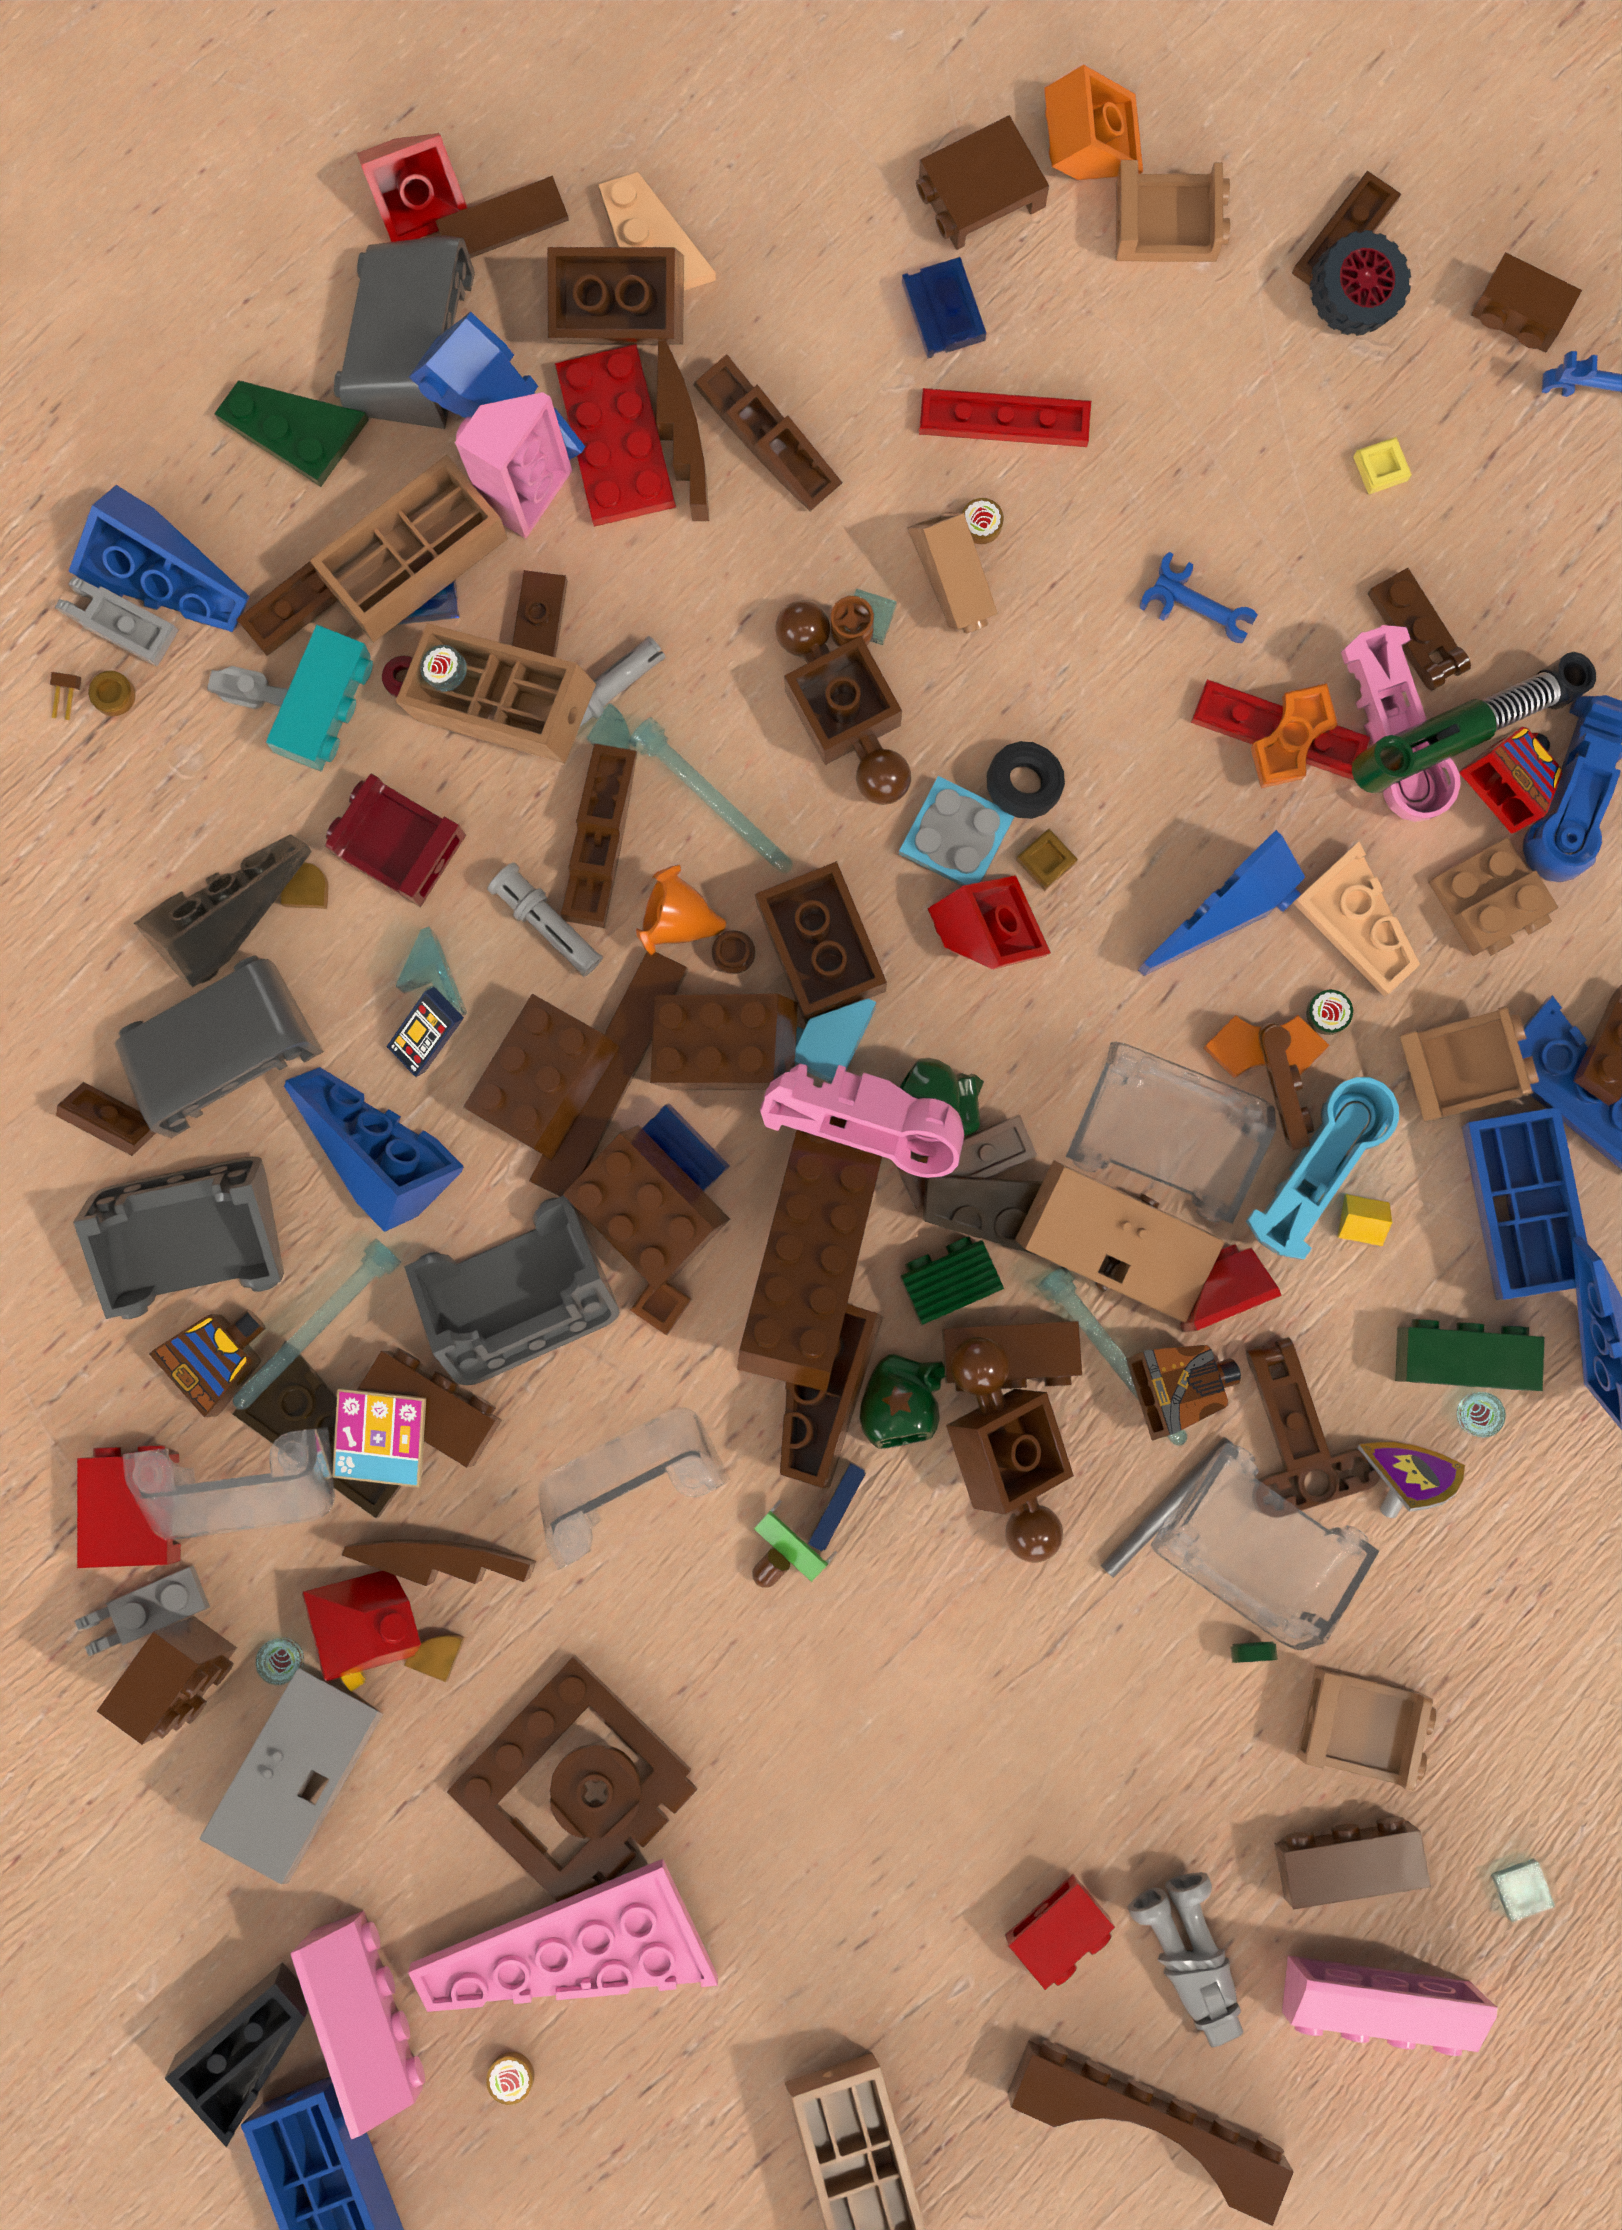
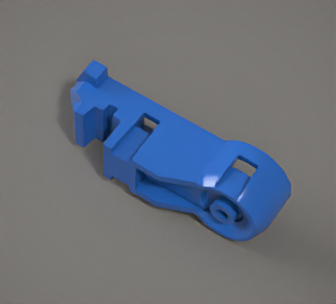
(1581, 793)

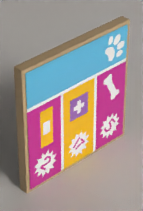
(379, 1437)

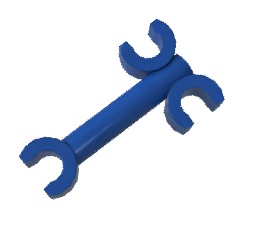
(1580, 373)
(1171, 588)

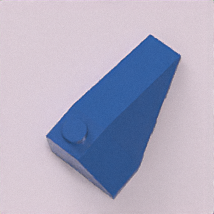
(1250, 894)

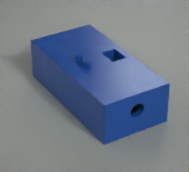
(1532, 1167)
(307, 2142)

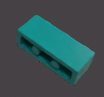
(320, 699)

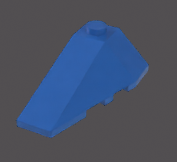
(472, 369)
(145, 557)
(378, 1159)
(1599, 1328)

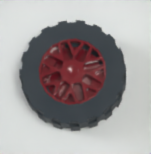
(1380, 279)

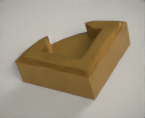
(437, 1656)

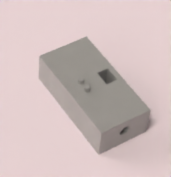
(263, 1811)

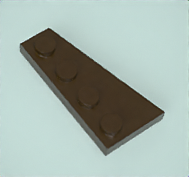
(980, 1206)
(304, 1402)

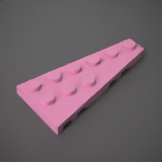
(581, 1947)

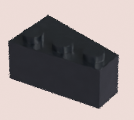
(236, 2053)

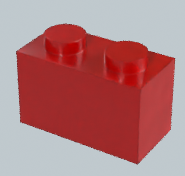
(1060, 1933)

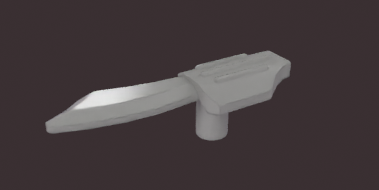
(244, 688)

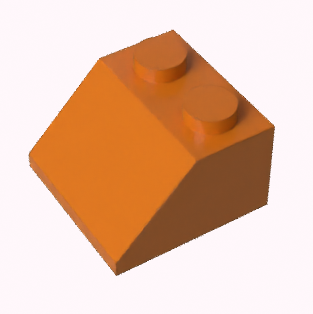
(1091, 125)

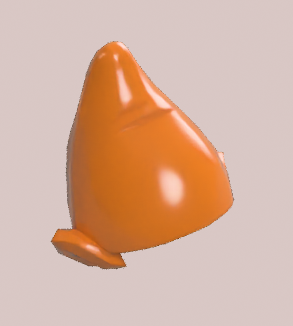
(676, 913)

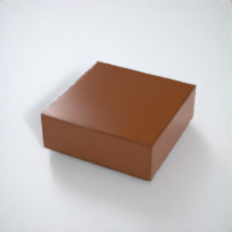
(661, 1306)

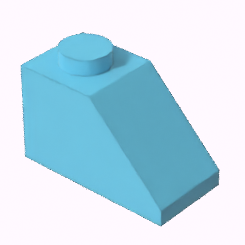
(832, 1038)

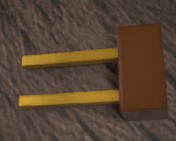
(68, 681)

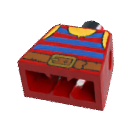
(1515, 778)

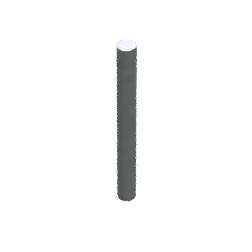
(1156, 1519)

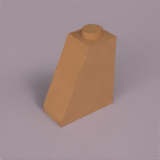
(954, 570)

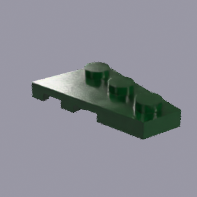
(292, 428)

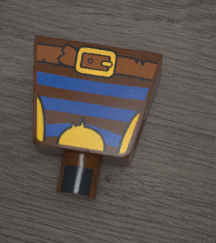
(211, 1359)

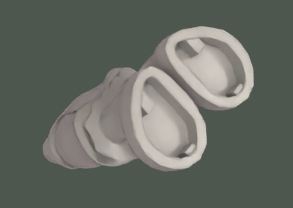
(1199, 1974)

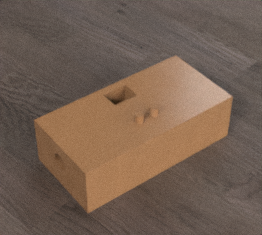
(409, 548)
(531, 694)
(1083, 1220)
(840, 2120)

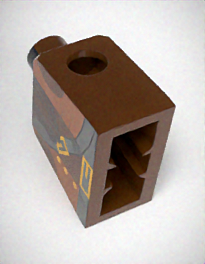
(1180, 1386)

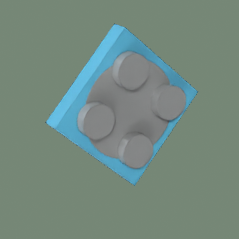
(956, 833)

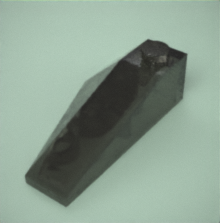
(208, 927)

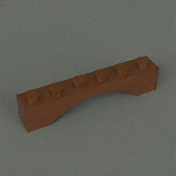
(1064, 2091)

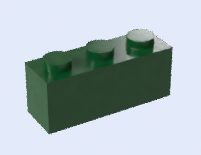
(1469, 1356)

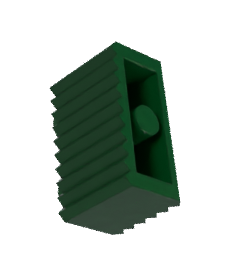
(950, 1281)

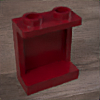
(394, 840)

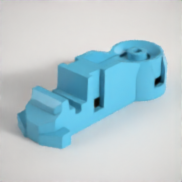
(1325, 1164)

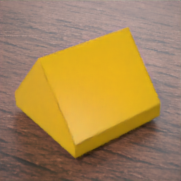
(1364, 1220)

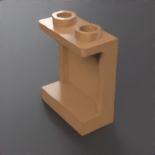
(1170, 215)
(1469, 1064)
(1366, 1728)

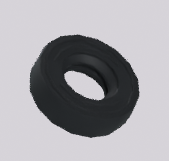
(1040, 761)

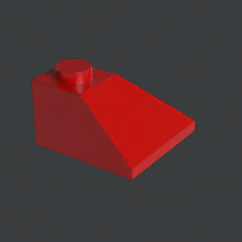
(412, 184)
(990, 924)
(1232, 1287)
(361, 1624)

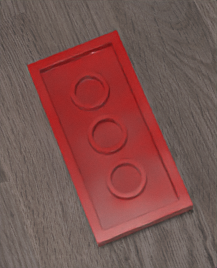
(616, 423)

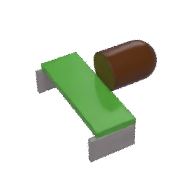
(787, 1549)

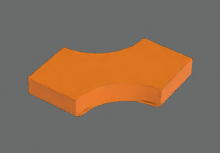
(1283, 753)
(1238, 1046)

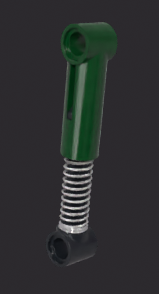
(1471, 723)

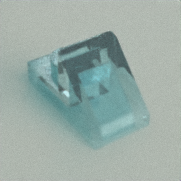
(429, 965)

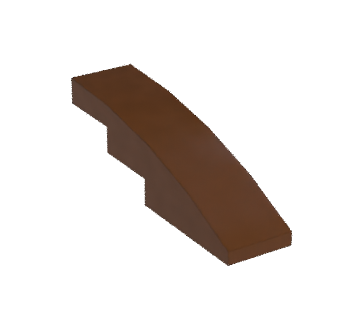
(679, 424)
(767, 433)
(599, 835)
(423, 1559)

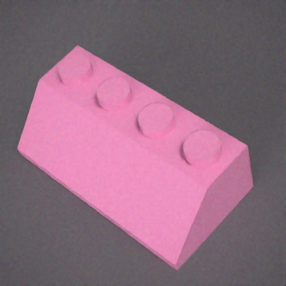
(515, 458)
(1386, 2005)
(358, 2022)

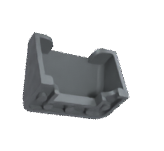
(400, 308)
(213, 1044)
(180, 1234)
(513, 1297)

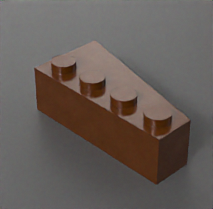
(819, 1419)

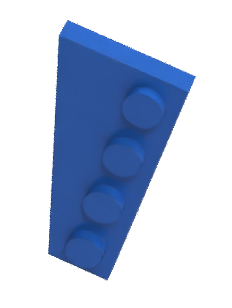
(1557, 1054)

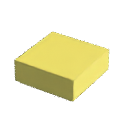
(1382, 465)

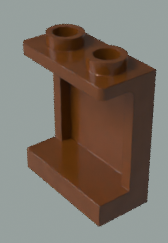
(981, 180)

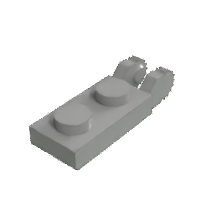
(120, 622)
(148, 1609)

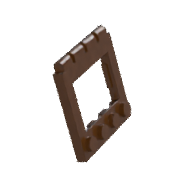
(528, 1740)

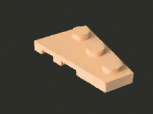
(643, 221)
(1358, 922)

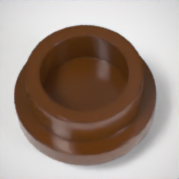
(733, 952)

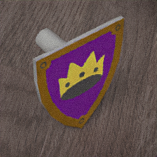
(1414, 1475)

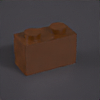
(1526, 303)

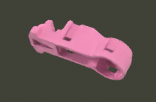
(1384, 675)
(877, 1116)

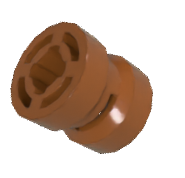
(851, 613)

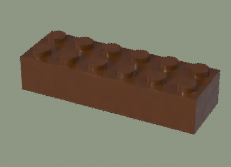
(809, 1261)

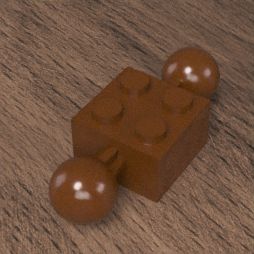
(843, 701)
(1008, 1450)

